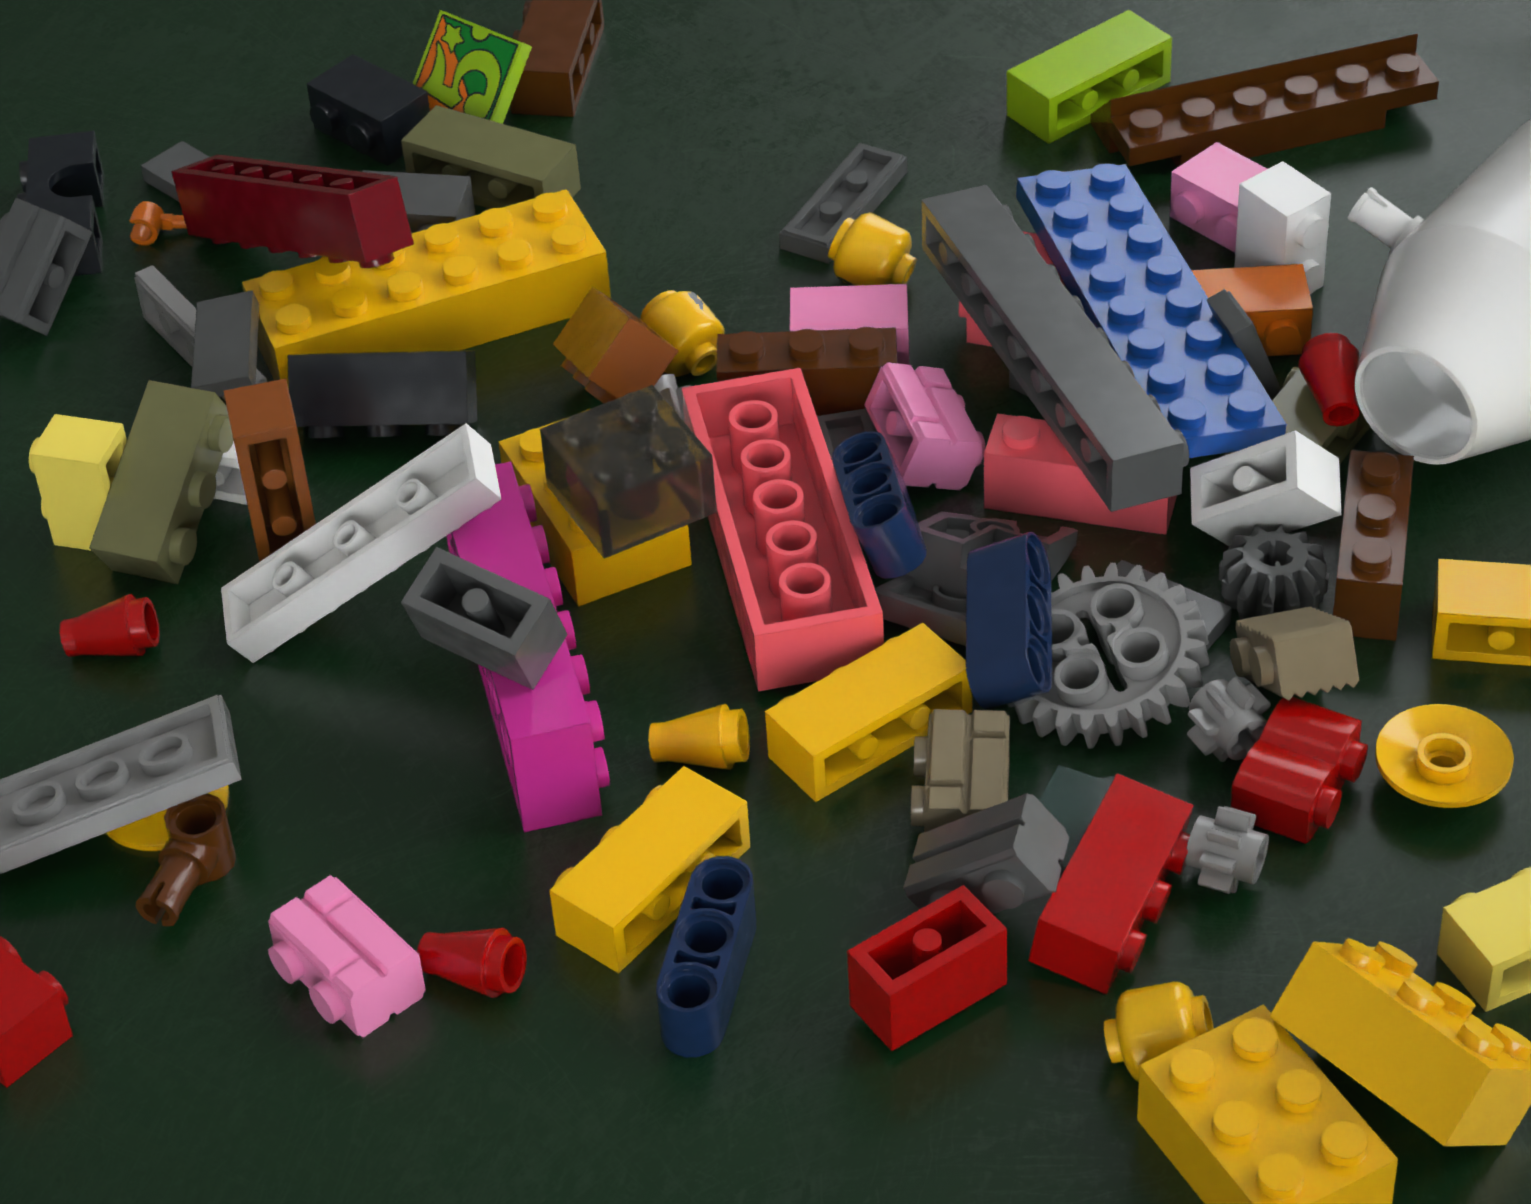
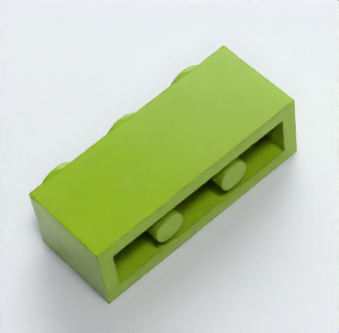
(1074, 79)

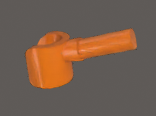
(149, 221)

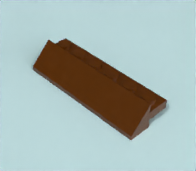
(1269, 105)

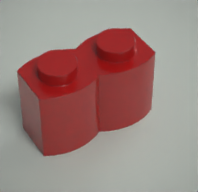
(1298, 769)

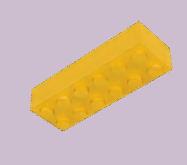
(444, 292)

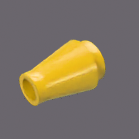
(704, 738)

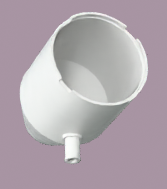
(1452, 316)

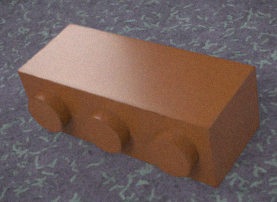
(612, 349)
(270, 463)

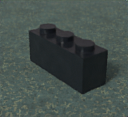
(383, 391)

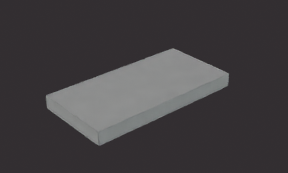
(116, 781)

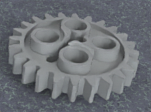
(1143, 631)

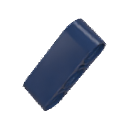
(879, 505)
(1008, 621)
(706, 956)

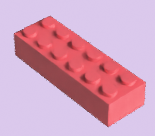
(783, 530)

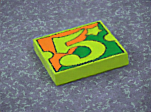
(471, 68)

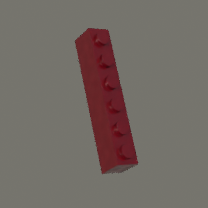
(294, 209)

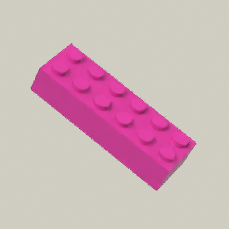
(549, 729)

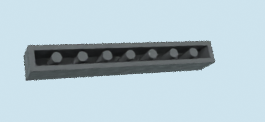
(1054, 349)

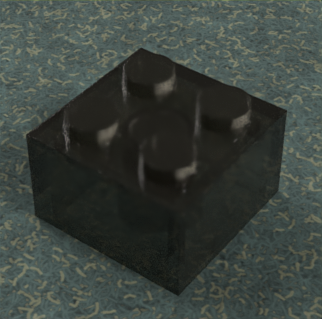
(628, 471)

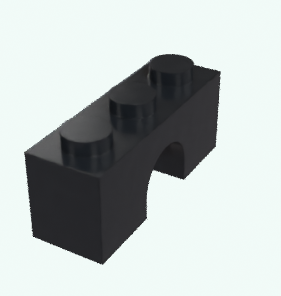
(67, 179)

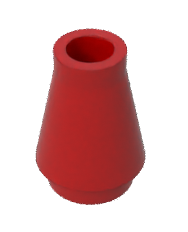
(1330, 371)
(115, 628)
(476, 959)

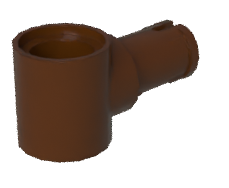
(195, 853)

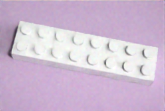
(360, 543)

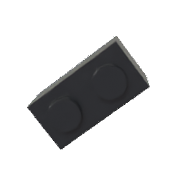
(366, 107)

